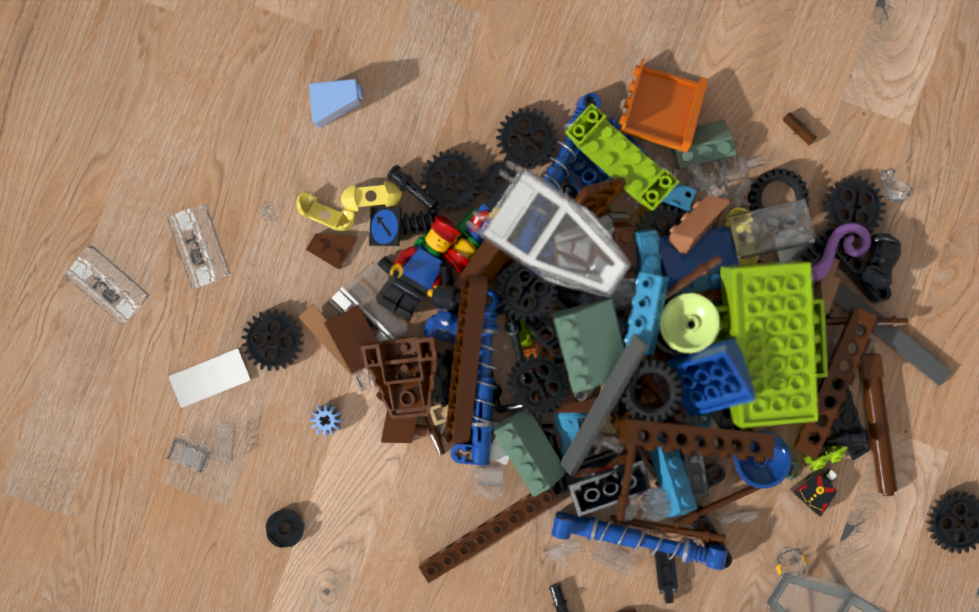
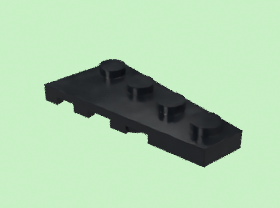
(847, 420)

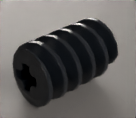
(418, 223)

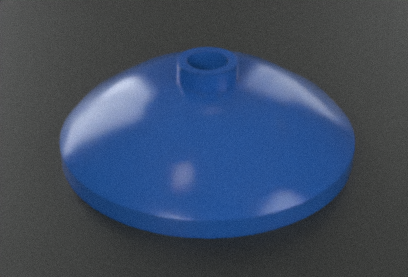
(766, 473)

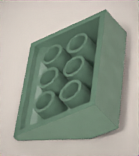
(589, 343)

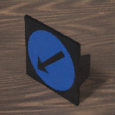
(385, 227)

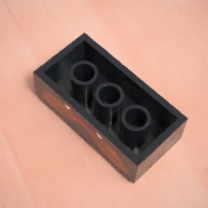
(601, 483)

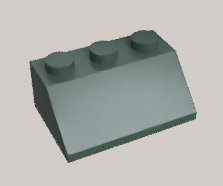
(709, 144)

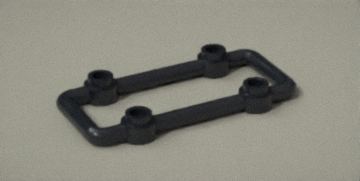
(513, 329)

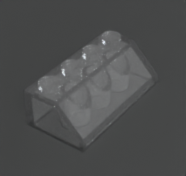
(771, 229)

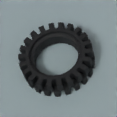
(777, 174)
(676, 391)

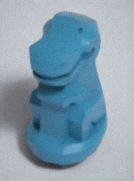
(567, 427)

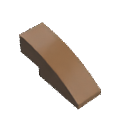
(827, 286)

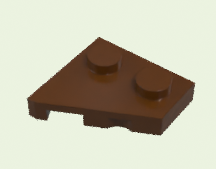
(331, 248)

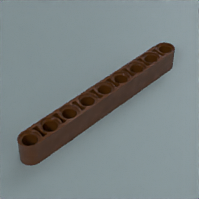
(466, 358)

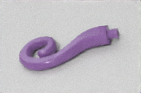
(822, 268)

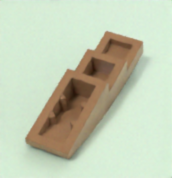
(315, 322)

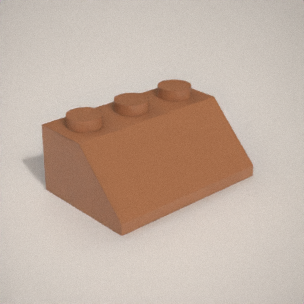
(697, 223)

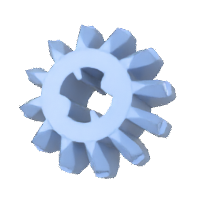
(323, 413)

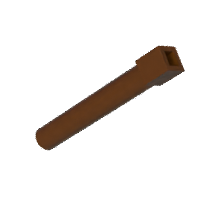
(871, 374)

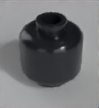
(446, 297)

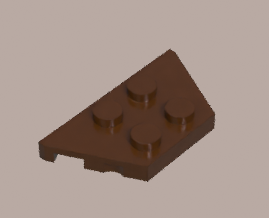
(599, 196)

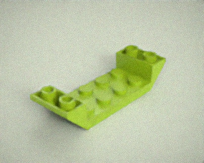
(620, 158)

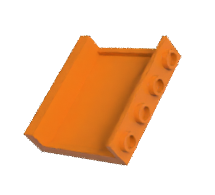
(663, 107)

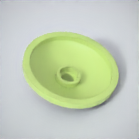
(676, 320)

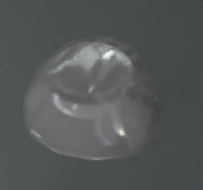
(894, 189)

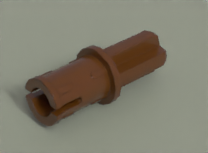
(799, 128)

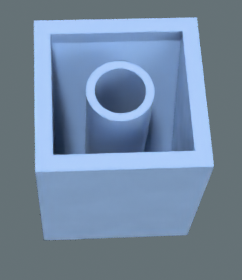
(333, 100)

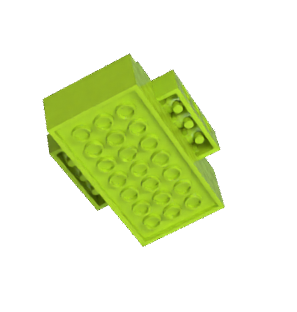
(781, 337)

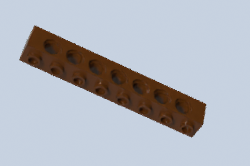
(868, 322)
(762, 442)
(486, 534)

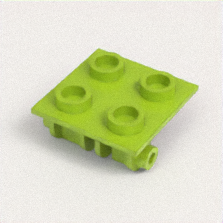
(834, 456)

